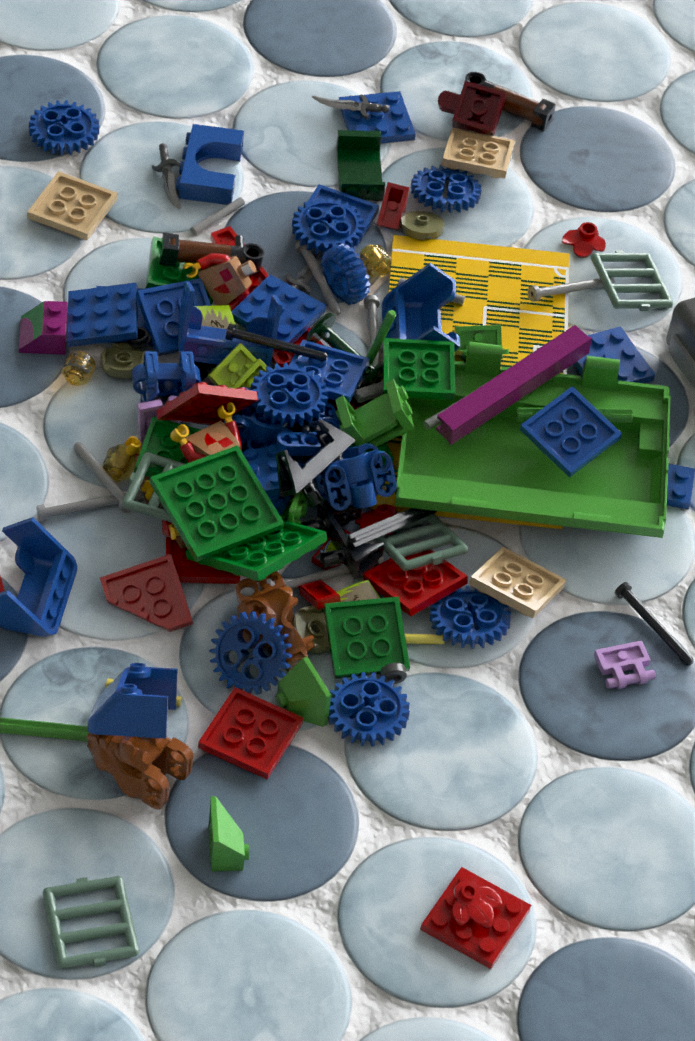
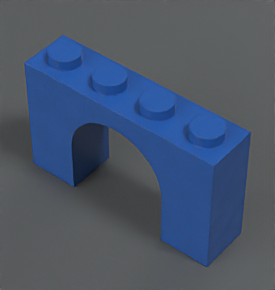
(207, 143)

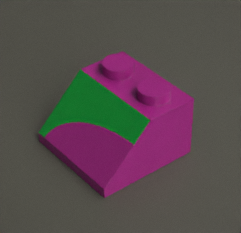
(44, 329)

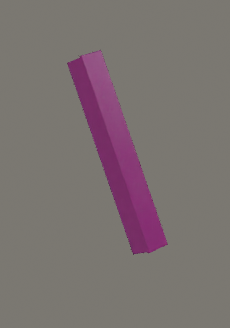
(513, 384)

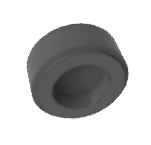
(394, 672)

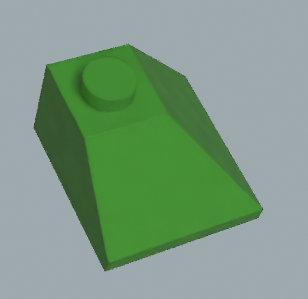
(304, 694)
(225, 840)

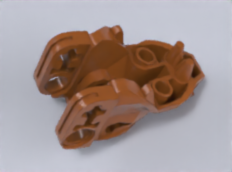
(276, 603)
(131, 766)

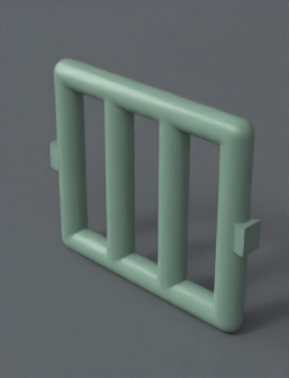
(649, 271)
(135, 482)
(435, 558)
(59, 939)

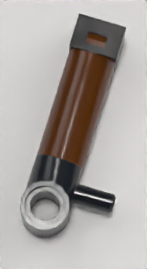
(539, 113)
(186, 251)

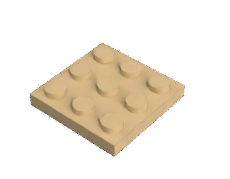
(478, 153)
(72, 205)
(517, 582)

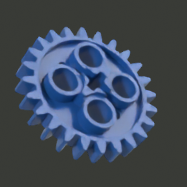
(64, 127)
(429, 187)
(327, 225)
(289, 394)
(454, 622)
(233, 639)
(382, 711)

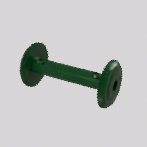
(320, 330)

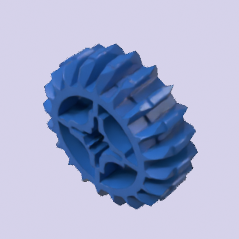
(345, 274)

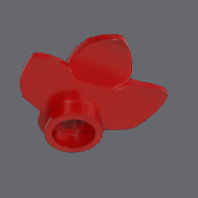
(584, 240)
(381, 512)
(476, 907)

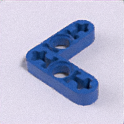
(296, 441)

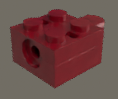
(474, 109)

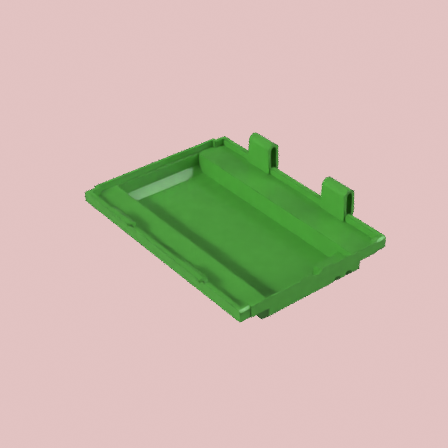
(508, 477)

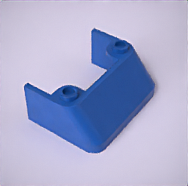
(210, 343)
(46, 582)
(136, 703)

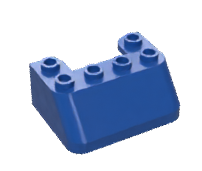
(419, 304)

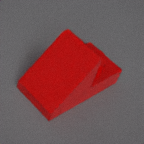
(393, 206)

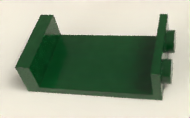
(360, 164)

